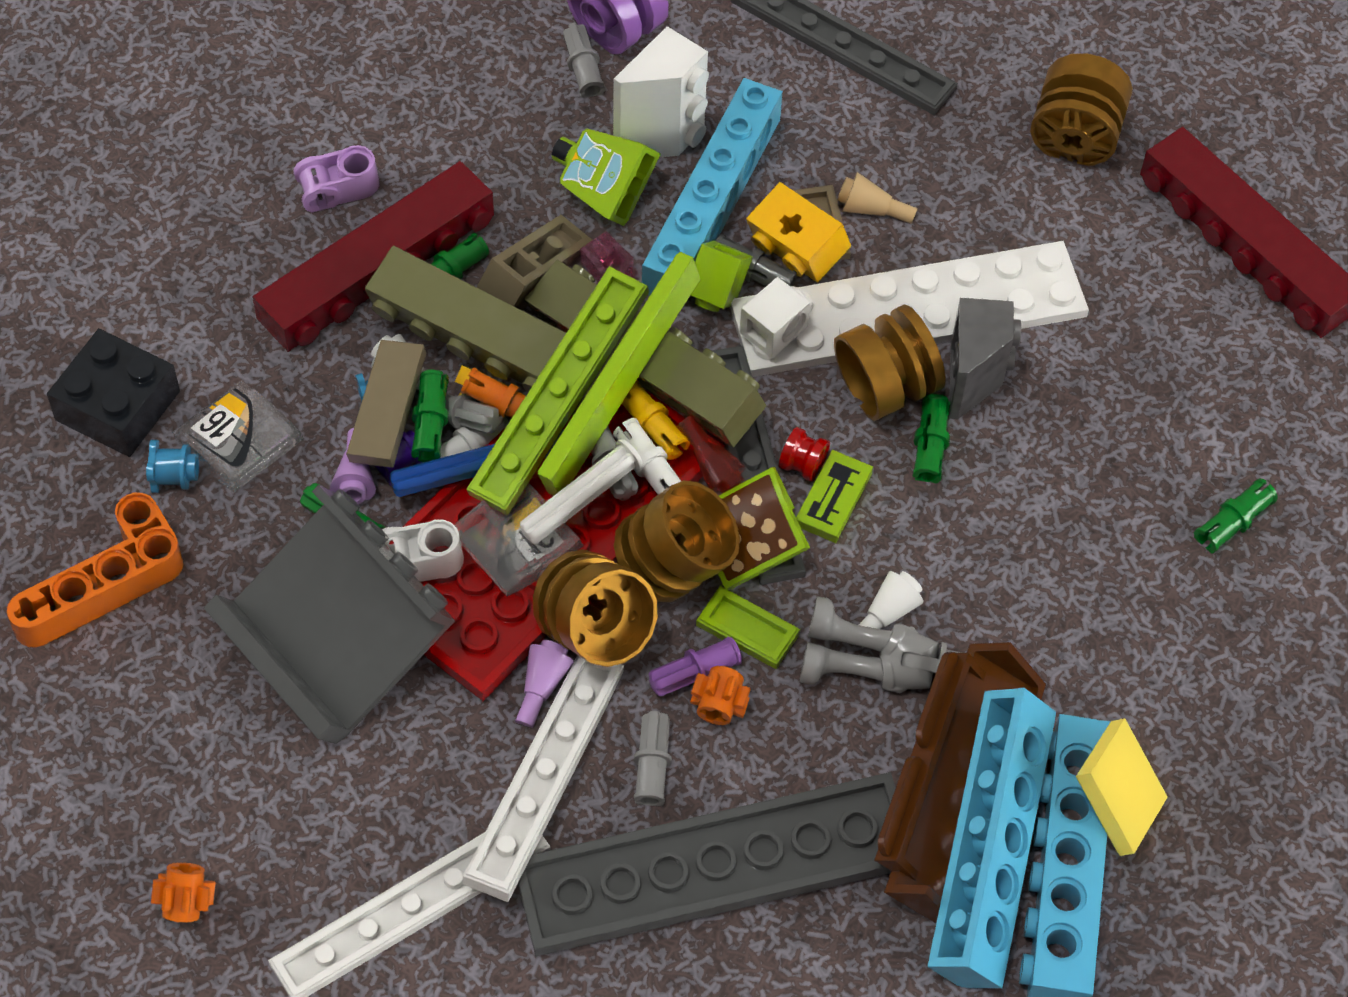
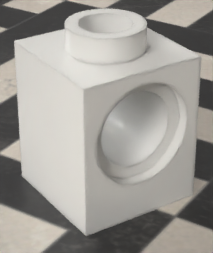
(775, 317)

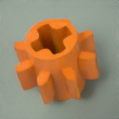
(720, 695)
(183, 892)

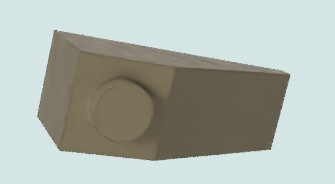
(521, 266)

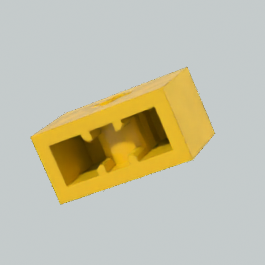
(798, 233)

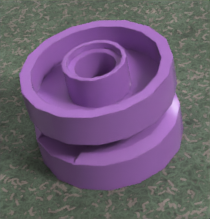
(619, 23)

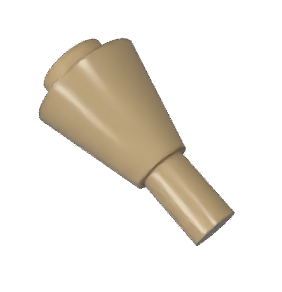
(865, 197)

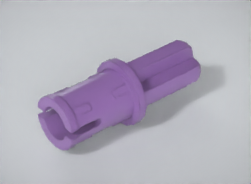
(684, 670)

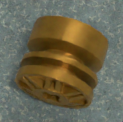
(1081, 109)
(890, 362)
(678, 539)
(595, 607)

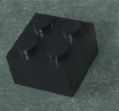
(113, 392)

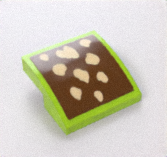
(765, 527)

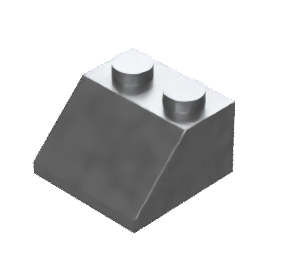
(981, 351)

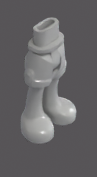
(904, 661)

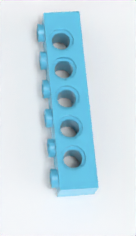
(717, 178)
(992, 839)
(1052, 879)

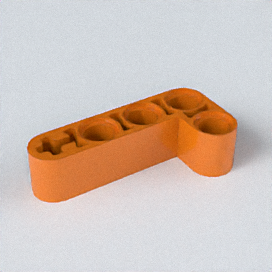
(93, 577)

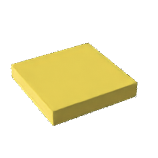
(1121, 787)

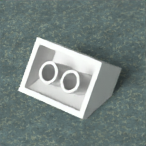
(663, 95)

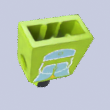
(605, 171)

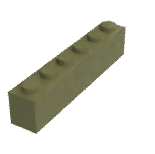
(463, 318)
(676, 372)

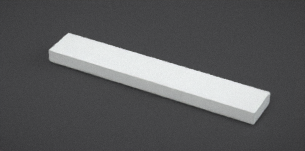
(541, 779)
(378, 923)

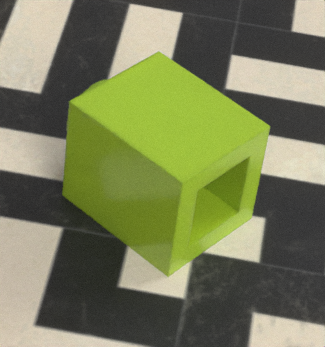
(721, 275)

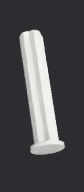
(581, 491)

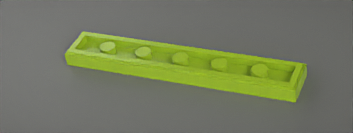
(619, 374)
(558, 390)

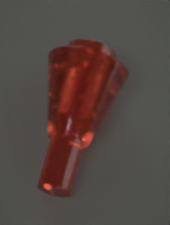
(718, 466)

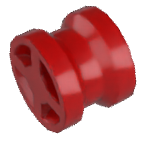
(804, 454)

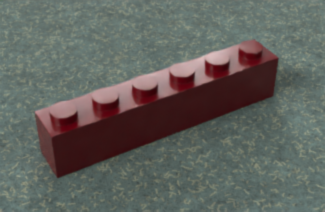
(1249, 231)
(336, 278)

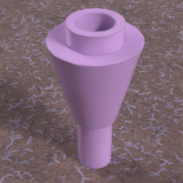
(353, 478)
(544, 672)

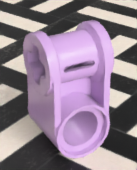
(340, 177)

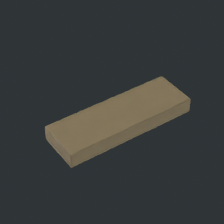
(386, 403)

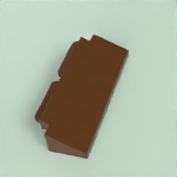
(930, 789)

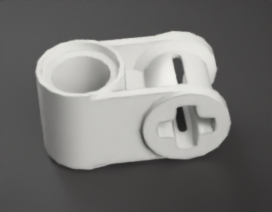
(417, 545)

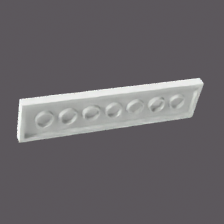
(1034, 277)

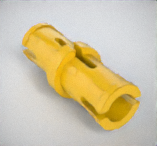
(655, 421)

